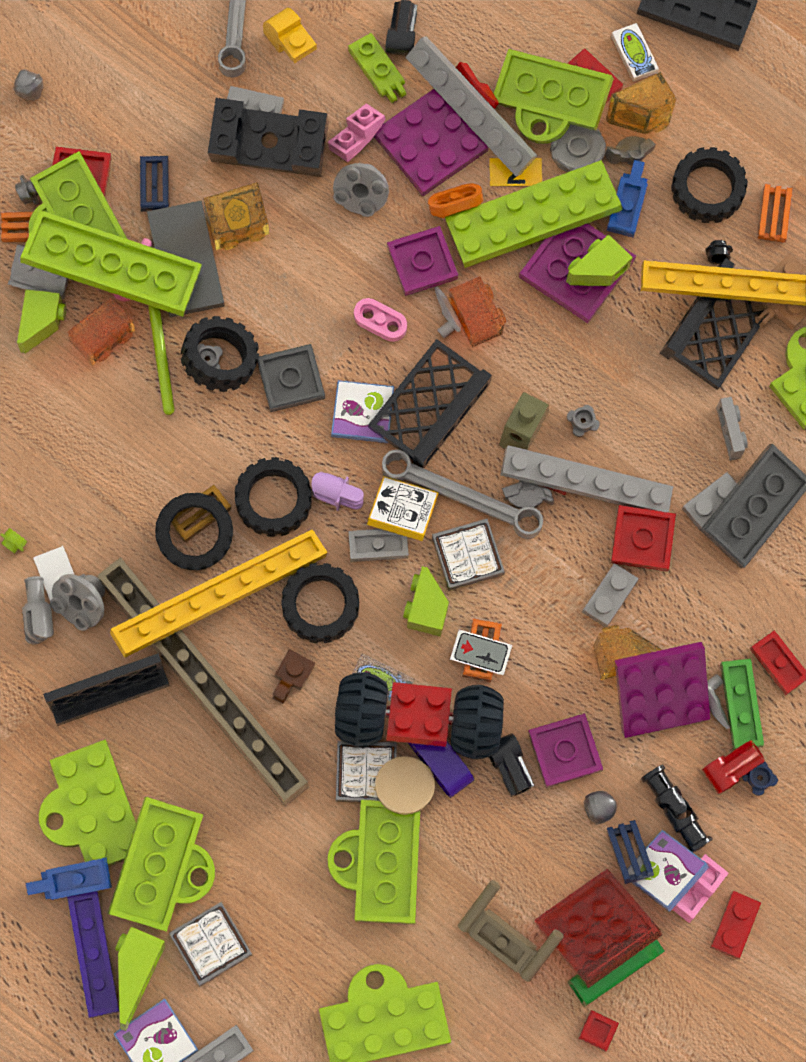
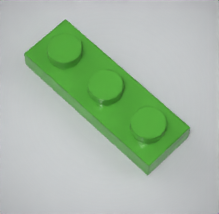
(741, 702)

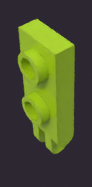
(377, 67)

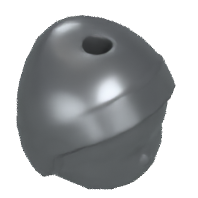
(28, 85)
(600, 806)

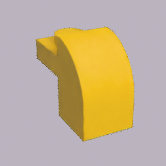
(288, 35)

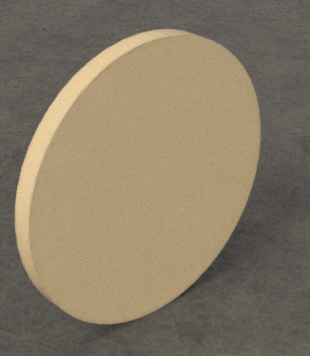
(404, 785)

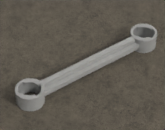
(234, 39)
(462, 494)

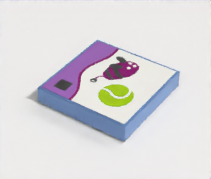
(356, 407)
(674, 871)
(156, 1037)

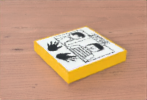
(402, 508)

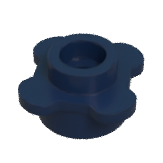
(758, 787)

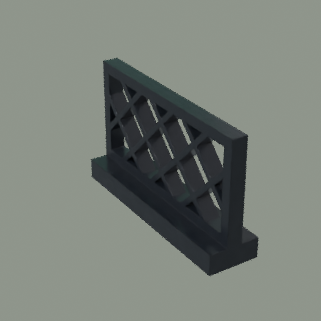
(690, 326)
(449, 419)
(107, 689)

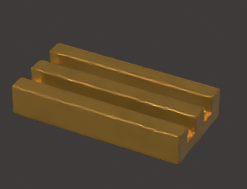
(180, 528)

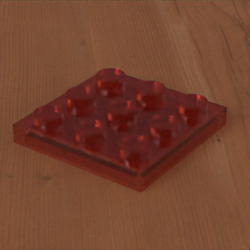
(599, 927)

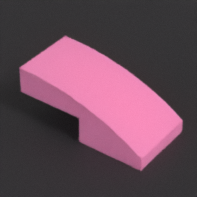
(701, 890)

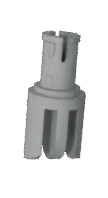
(37, 612)

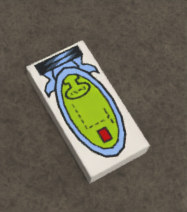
(634, 52)

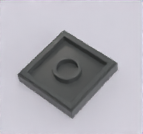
(290, 378)

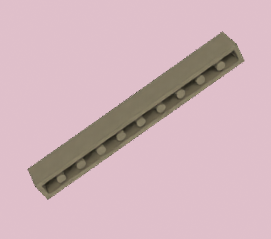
(209, 689)

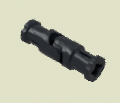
(671, 801)

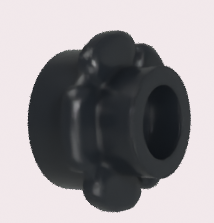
(718, 251)

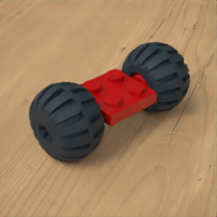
(419, 715)

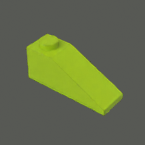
(136, 963)

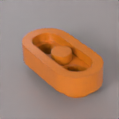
(455, 200)

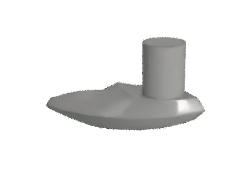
(449, 313)
(714, 701)

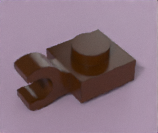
(293, 673)

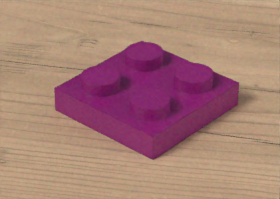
(422, 260)
(565, 750)

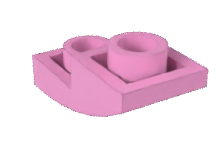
(361, 129)

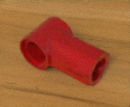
(728, 769)

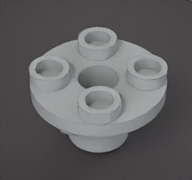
(360, 189)
(79, 599)

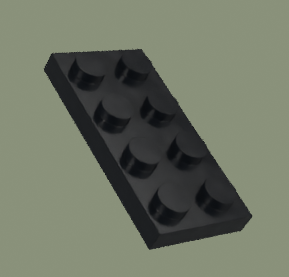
(713, 20)

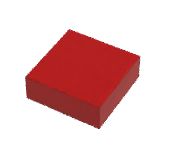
(598, 1030)

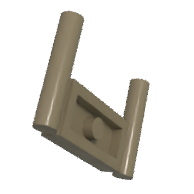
(505, 940)

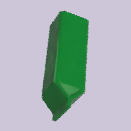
(588, 995)

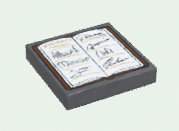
(468, 554)
(358, 769)
(210, 944)

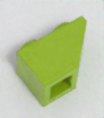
(601, 265)
(429, 604)

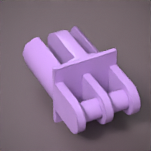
(336, 491)

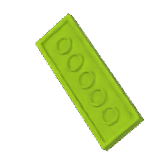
(533, 214)
(111, 263)

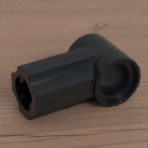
(401, 35)
(511, 766)

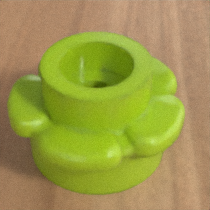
(13, 541)

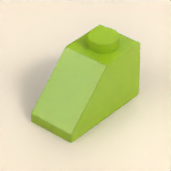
(39, 318)

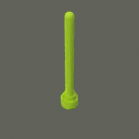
(161, 360)

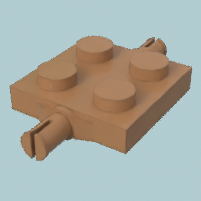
(787, 313)

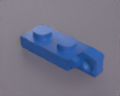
(631, 195)
(72, 880)

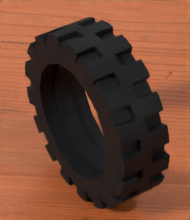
(709, 158)
(209, 375)
(270, 468)
(185, 501)
(320, 573)

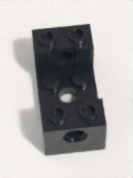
(239, 134)

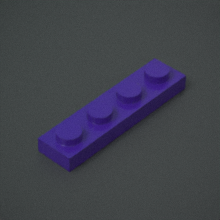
(93, 954)

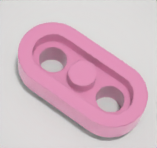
(381, 320)

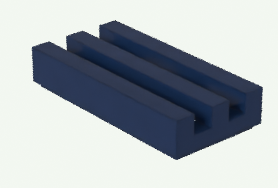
(154, 205)
(623, 830)

